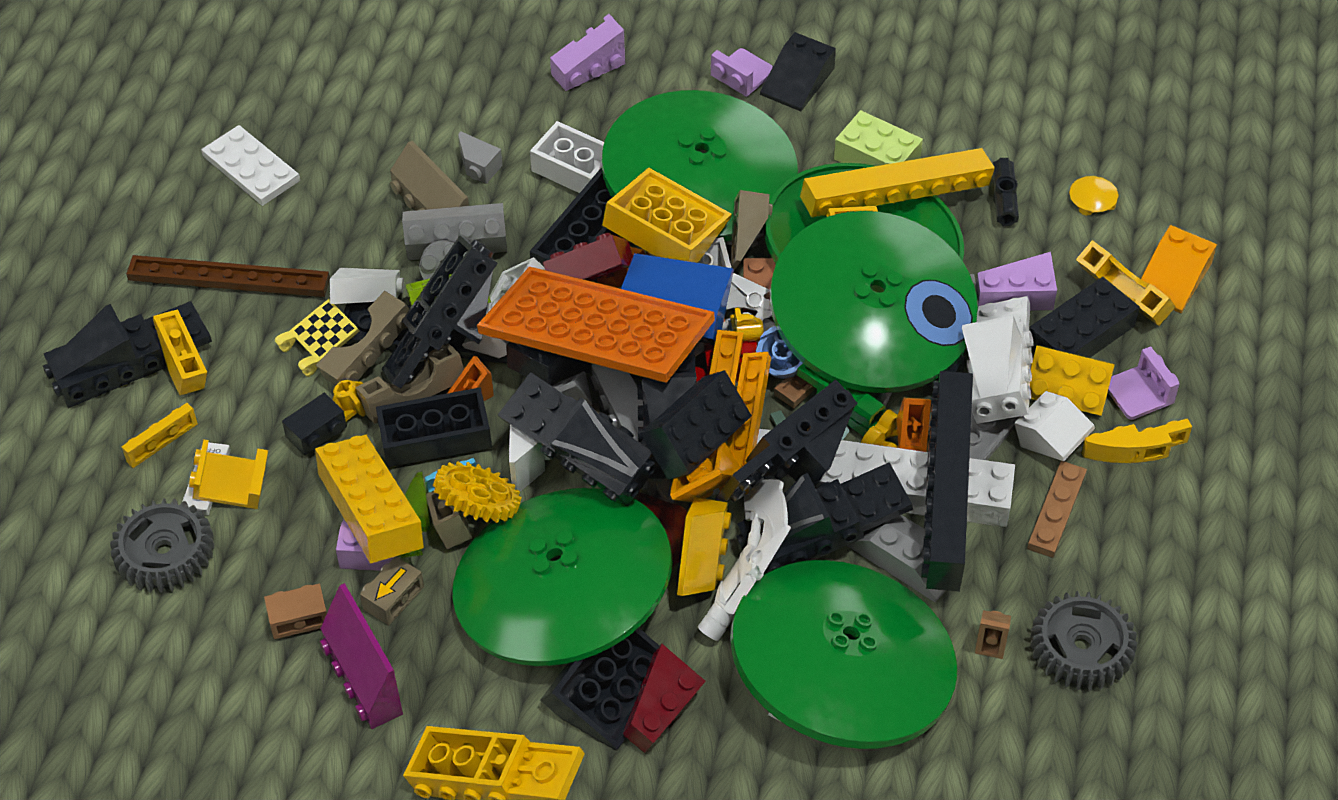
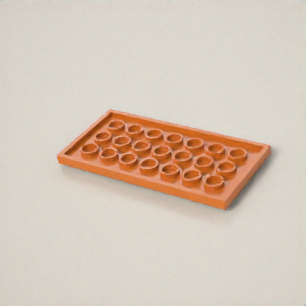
(597, 323)

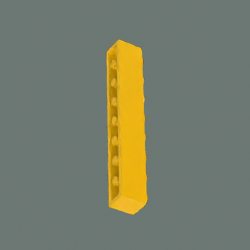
(897, 181)

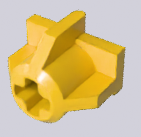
(748, 324)
(347, 398)

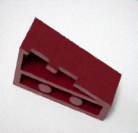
(593, 259)
(661, 698)

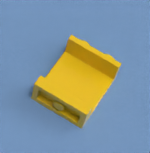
(228, 478)

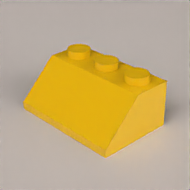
(703, 546)

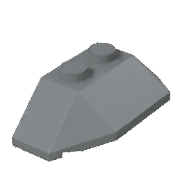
(898, 550)

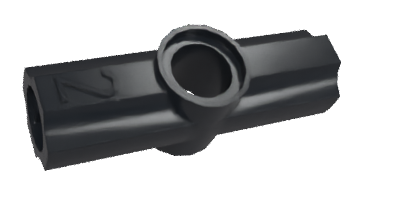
(1005, 192)

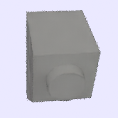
(479, 158)

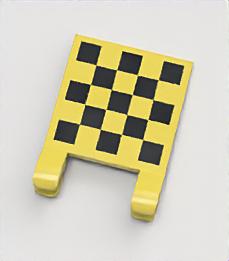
(318, 334)

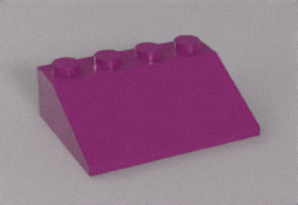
(360, 661)

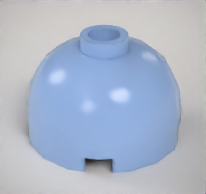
(783, 361)

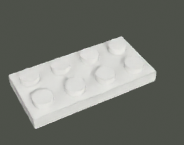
(250, 165)

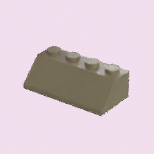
(423, 182)

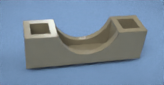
(354, 360)
(438, 373)

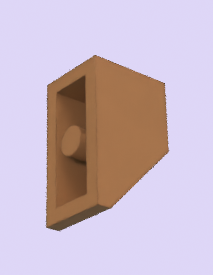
(993, 634)

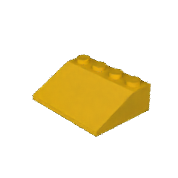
(665, 218)

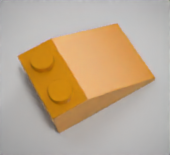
(1179, 265)
(707, 477)

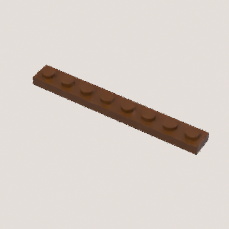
(228, 276)

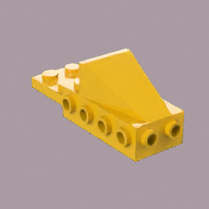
(490, 766)

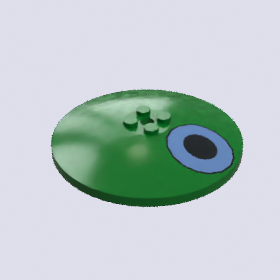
(868, 337)

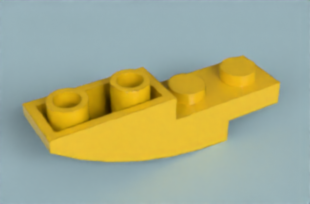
(1131, 446)

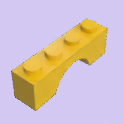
(1101, 263)

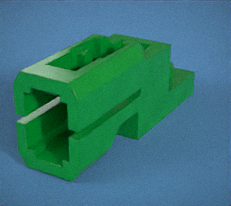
(866, 412)

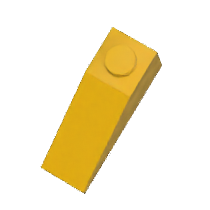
(180, 353)

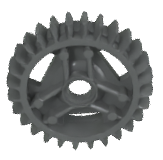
(161, 526)
(1102, 630)

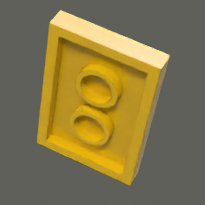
(1072, 376)

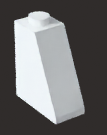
(364, 285)

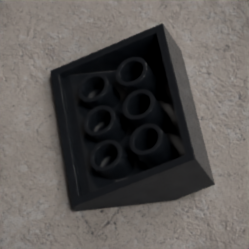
(602, 689)

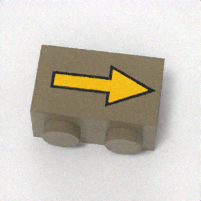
(391, 590)

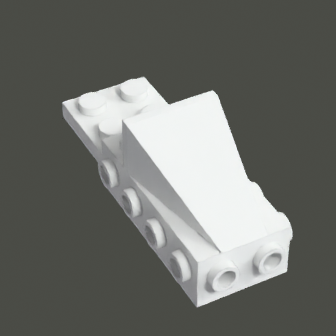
(1000, 359)

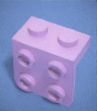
(740, 70)
(1144, 387)

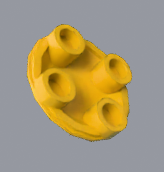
(1093, 195)

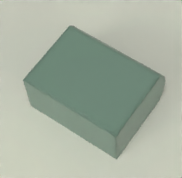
(777, 417)

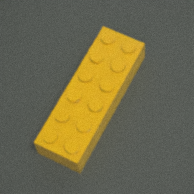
(369, 498)

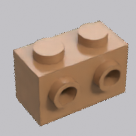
(296, 610)

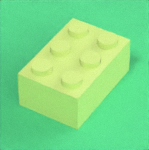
(875, 142)

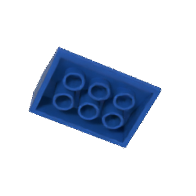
(683, 283)

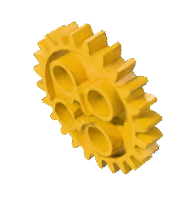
(477, 491)

